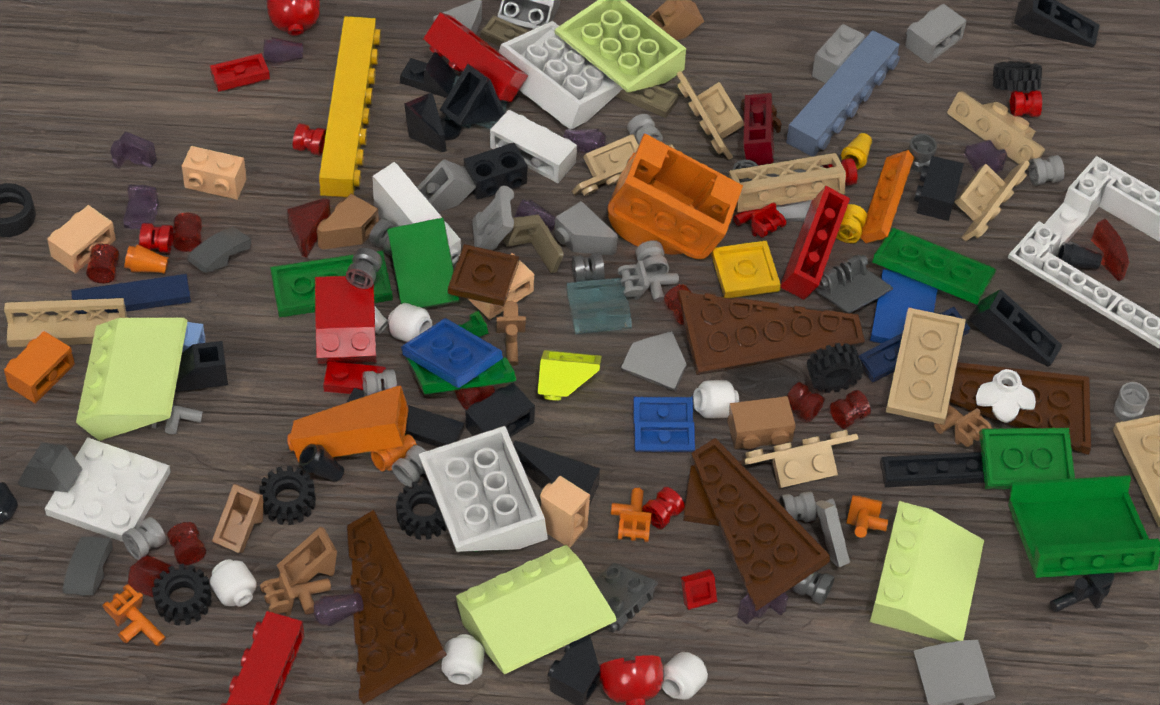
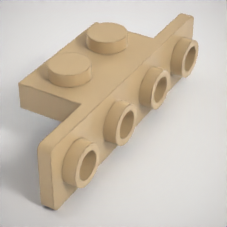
(717, 111)
(996, 124)
(607, 164)
(985, 194)
(802, 463)

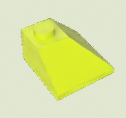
(565, 372)

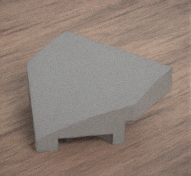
(656, 361)
(832, 532)

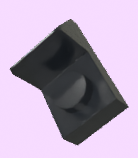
(431, 77)

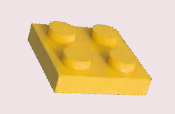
(745, 269)

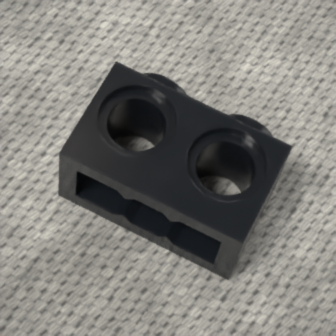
(495, 169)

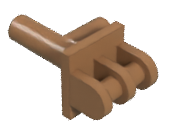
(511, 325)
(966, 427)
(282, 596)

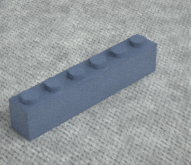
(843, 94)

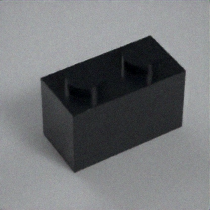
(939, 187)
(505, 407)

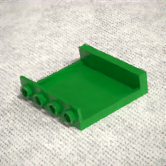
(1081, 527)

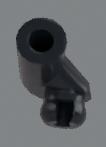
(8, 503)

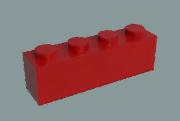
(464, 47)
(815, 243)
(267, 661)

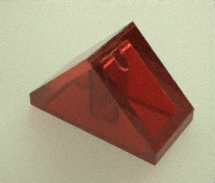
(304, 222)

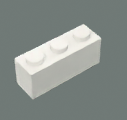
(539, 146)

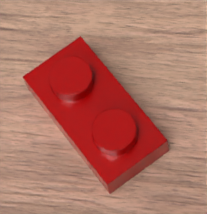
(239, 72)
(345, 377)

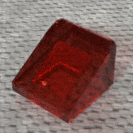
(145, 572)

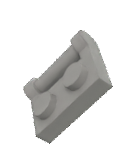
(494, 221)

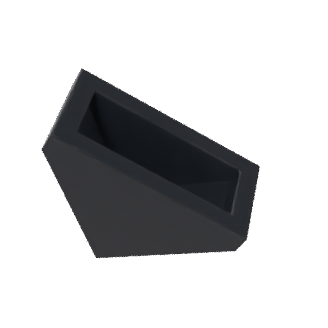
(472, 99)
(424, 122)

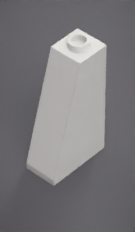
(404, 204)

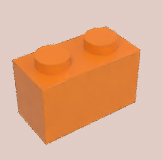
(39, 367)

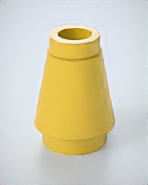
(858, 150)

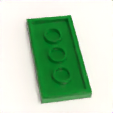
(934, 265)
(296, 283)

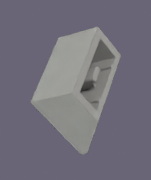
(528, 12)

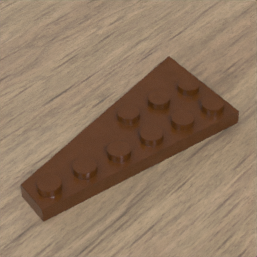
(753, 332)
(1059, 399)
(761, 535)
(393, 627)

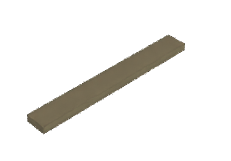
(652, 98)

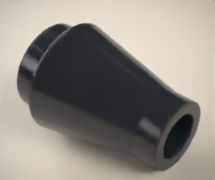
(1079, 256)
(319, 462)

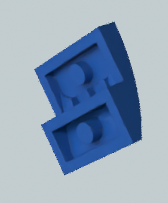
(663, 424)

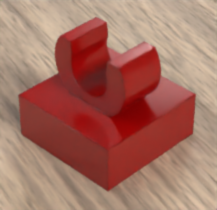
(699, 589)

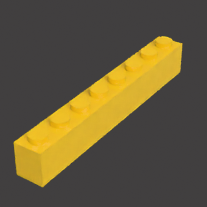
(349, 107)

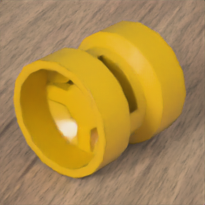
(852, 224)

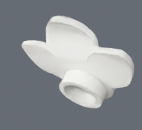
(1005, 399)

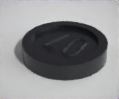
(450, 129)

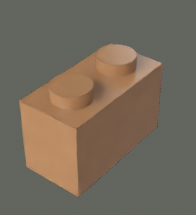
(761, 422)

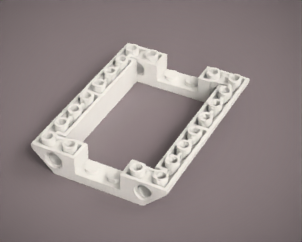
(1123, 197)

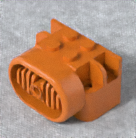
(672, 201)

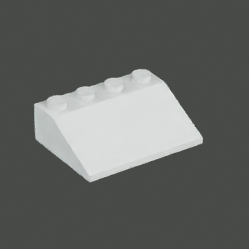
(559, 76)
(484, 493)

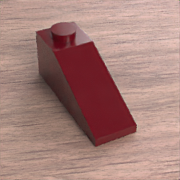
(759, 129)

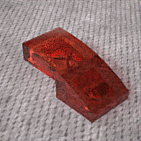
(1115, 253)

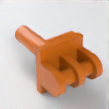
(865, 515)
(633, 521)
(131, 611)

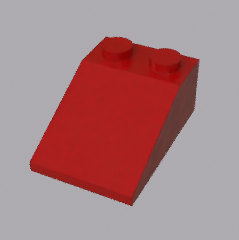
(344, 321)

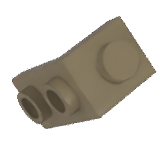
(533, 230)

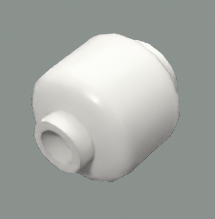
(408, 321)
(714, 397)
(233, 583)
(463, 659)
(684, 676)

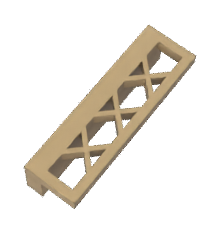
(789, 185)
(65, 326)

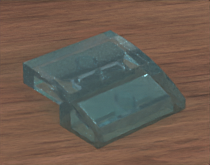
(598, 306)

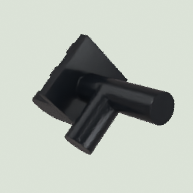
(1089, 586)

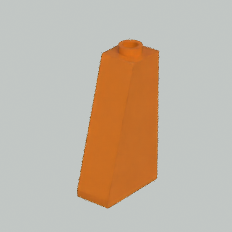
(355, 426)

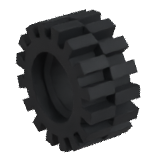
(1017, 76)
(835, 368)
(292, 509)
(419, 524)
(179, 579)

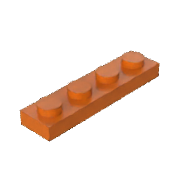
(887, 196)

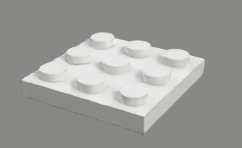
(110, 490)

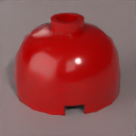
(293, 15)
(632, 680)

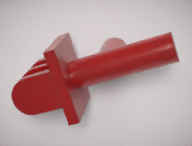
(762, 219)

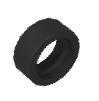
(22, 221)

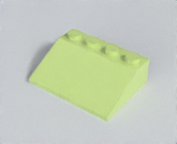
(624, 44)
(131, 375)
(927, 575)
(534, 609)

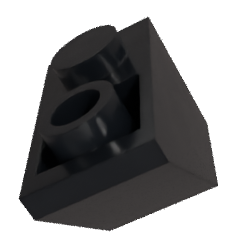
(202, 367)
(577, 672)

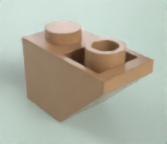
(677, 18)
(348, 224)

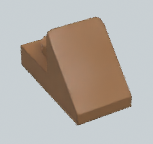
(240, 514)
(309, 558)

